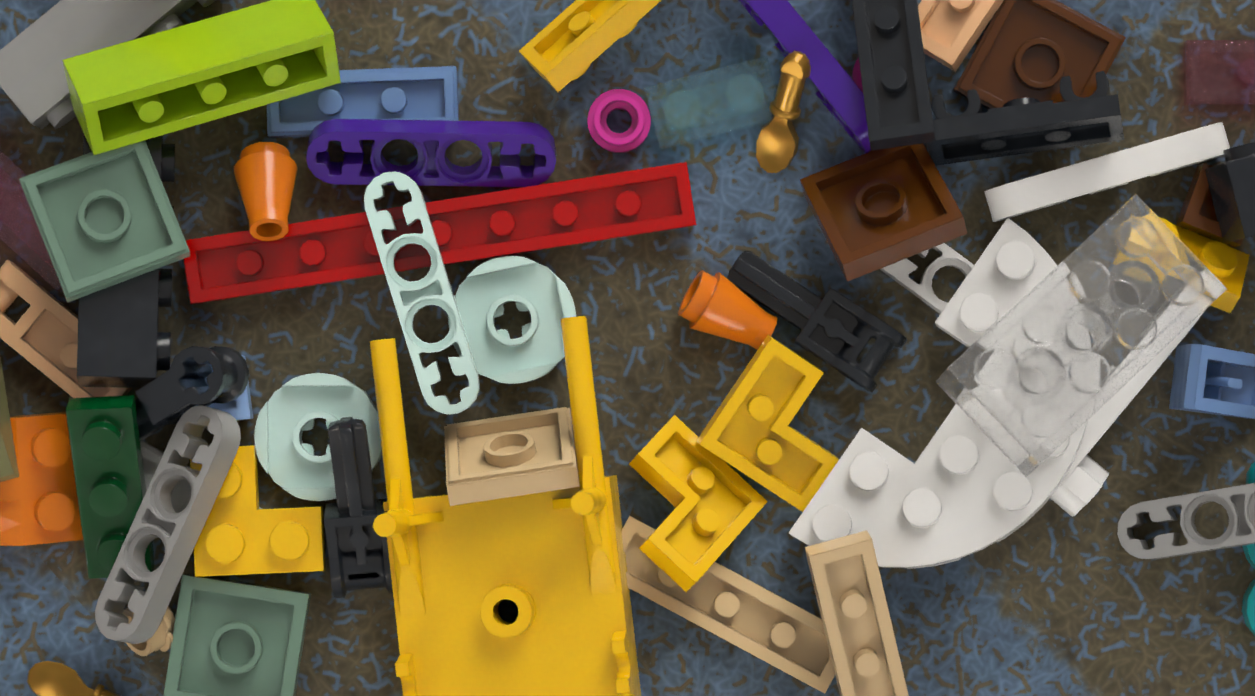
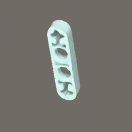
(414, 295)

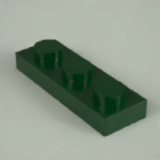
(106, 476)

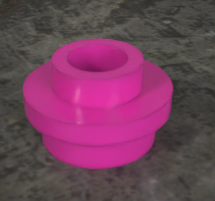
(622, 100)

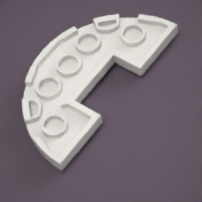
(962, 485)

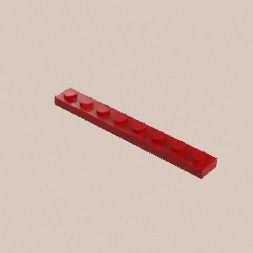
(463, 226)

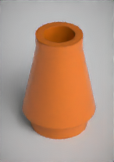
(266, 186)
(725, 311)

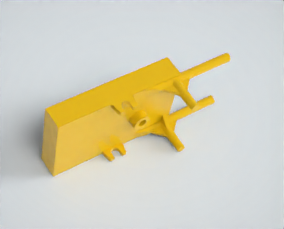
(544, 551)

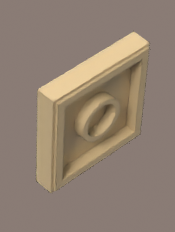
(510, 456)

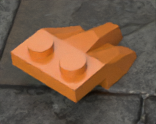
(43, 500)

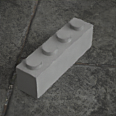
(33, 62)

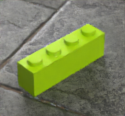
(201, 72)

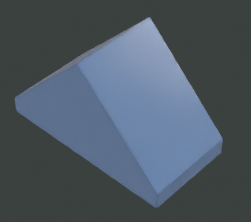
(1213, 381)

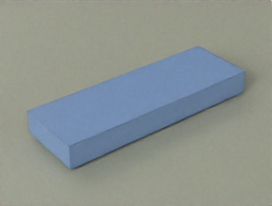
(370, 94)

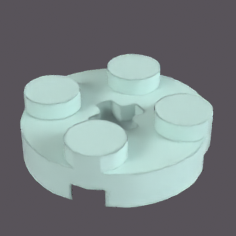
(533, 290)
(292, 412)

